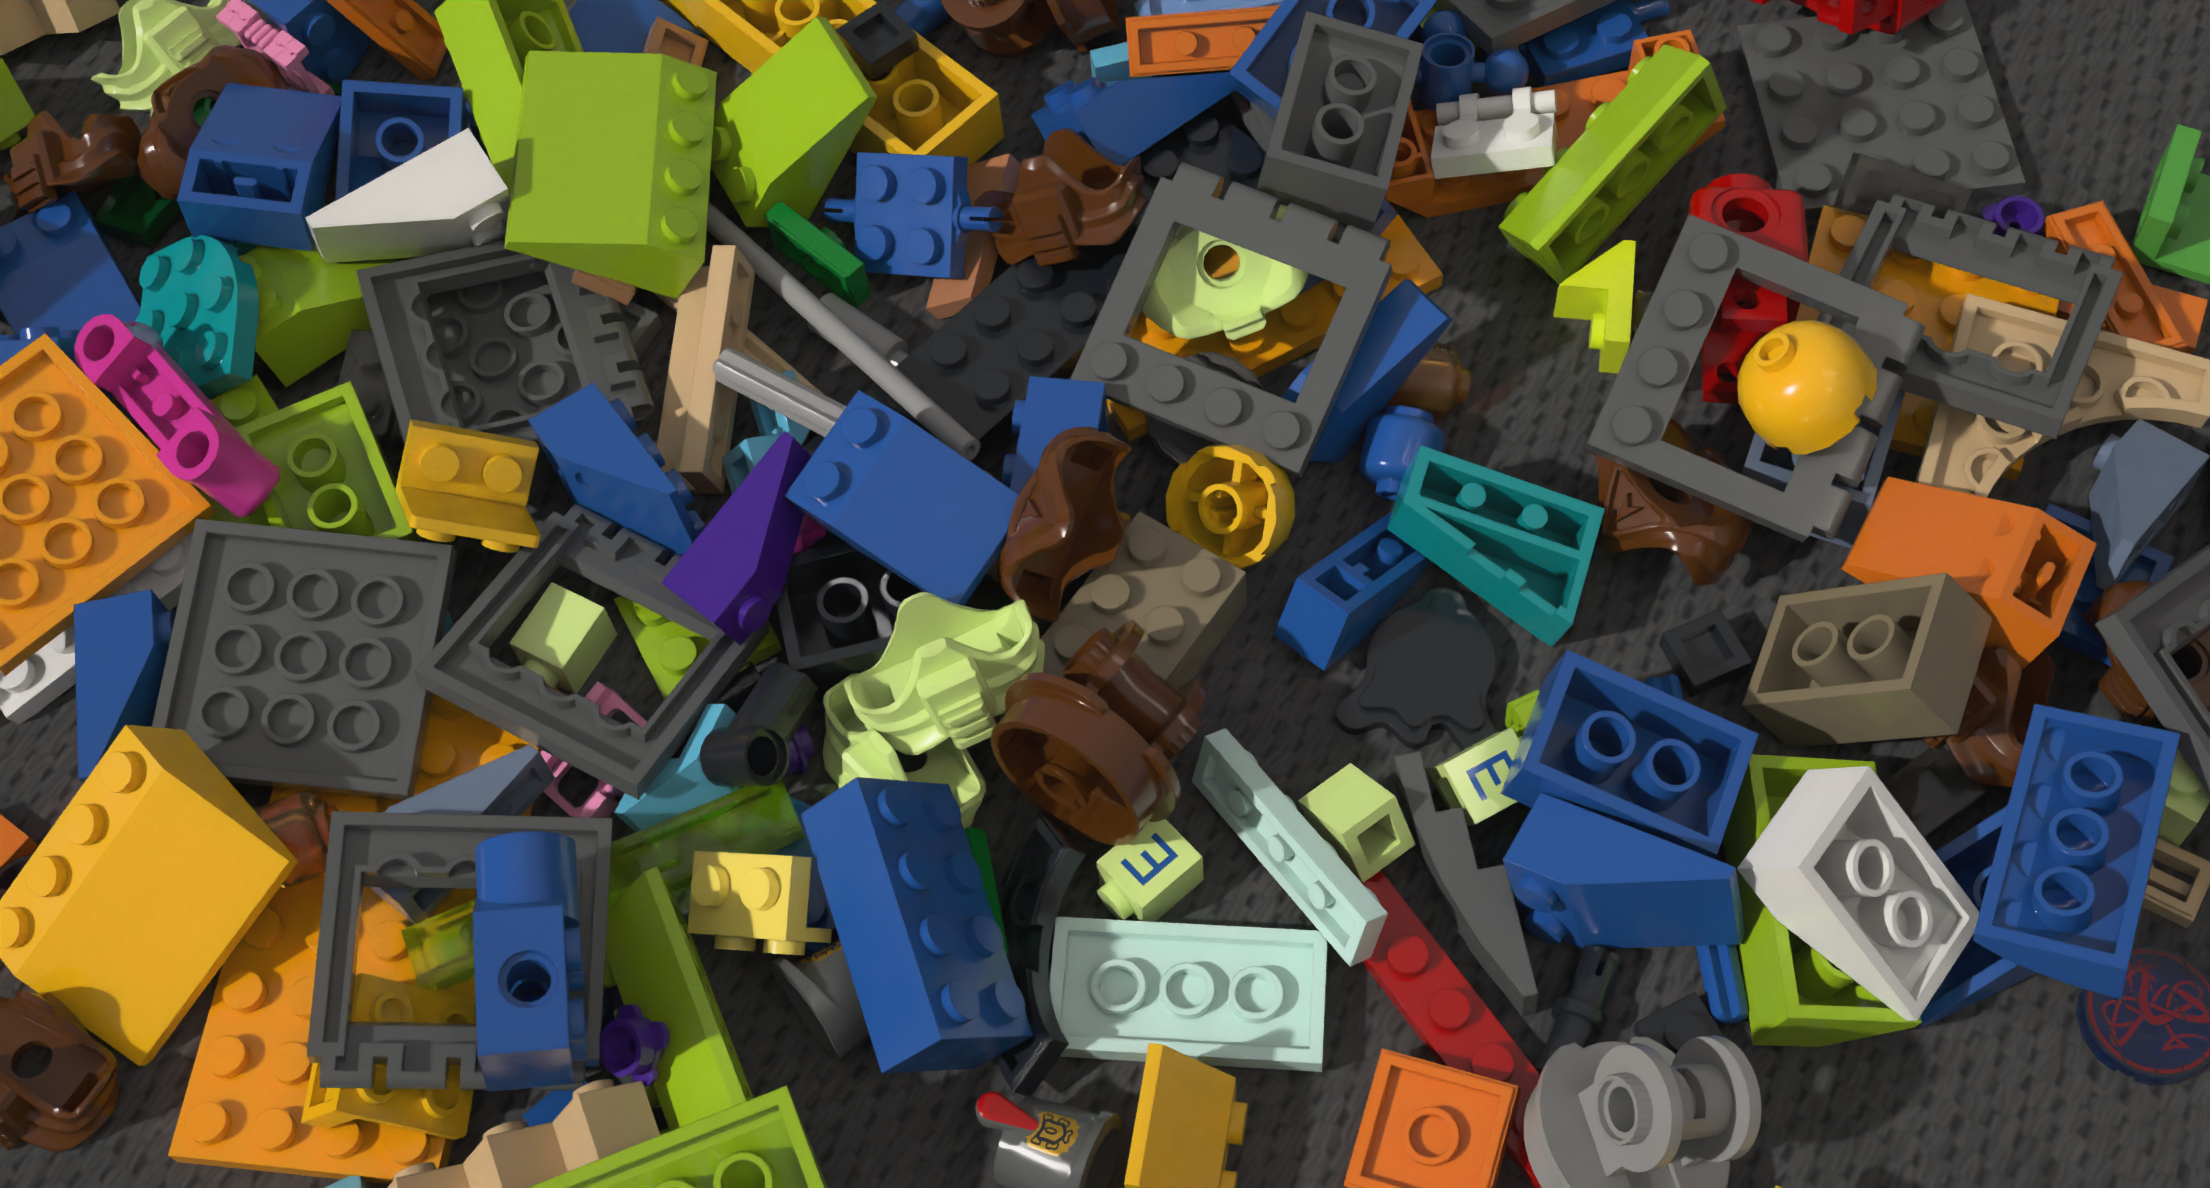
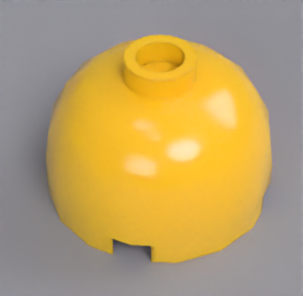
(1805, 385)
(1231, 503)

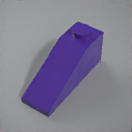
(747, 548)

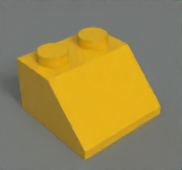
(1184, 1124)

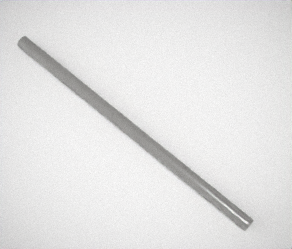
(844, 338)

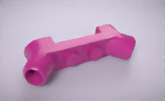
(175, 413)

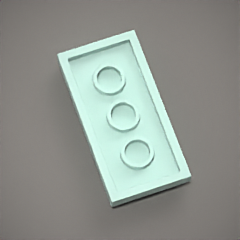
(1194, 987)

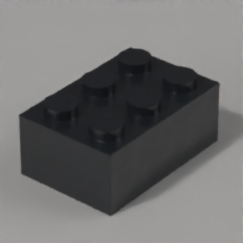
(839, 612)

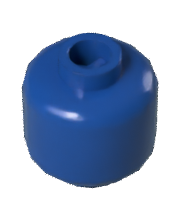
(1391, 444)

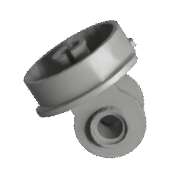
(1642, 1114)

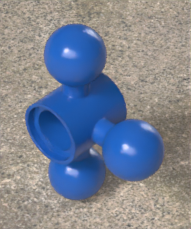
(1449, 64)

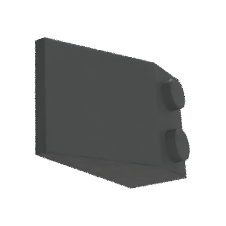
(1340, 120)

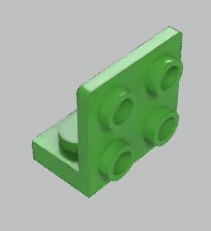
(2176, 213)

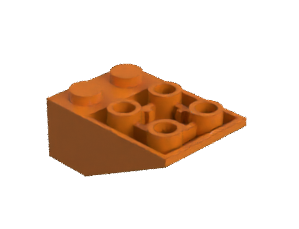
(2000, 552)

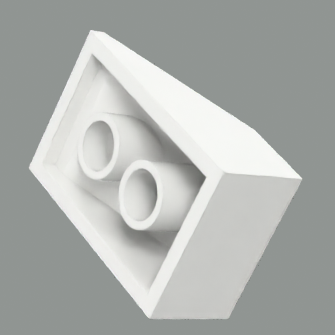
(419, 209)
(1862, 887)

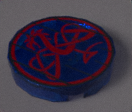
(2158, 1025)

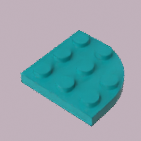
(203, 311)

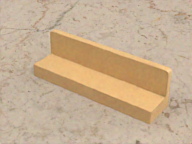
(697, 407)

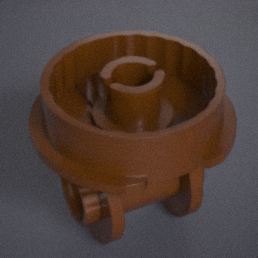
(1019, 26)
(1099, 739)

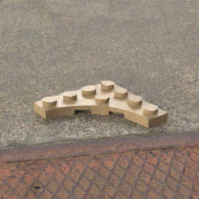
(2119, 383)

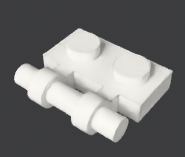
(1495, 133)

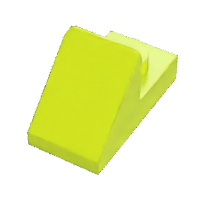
(1605, 296)

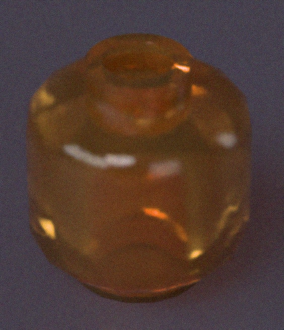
(1435, 383)
(304, 828)

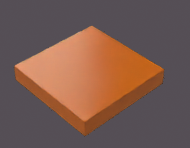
(1431, 1127)

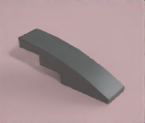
(1473, 897)

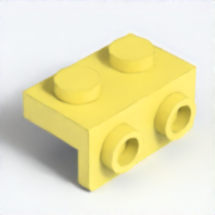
(753, 898)

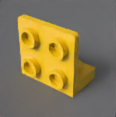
(468, 486)
(426, 1111)

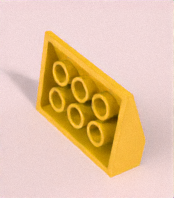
(141, 890)

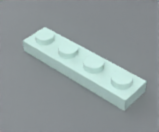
(1289, 847)

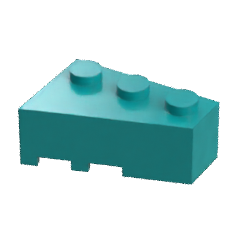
(1499, 537)

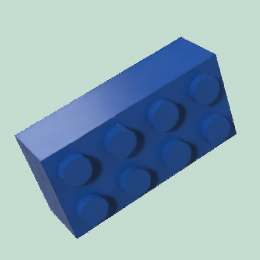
(915, 925)

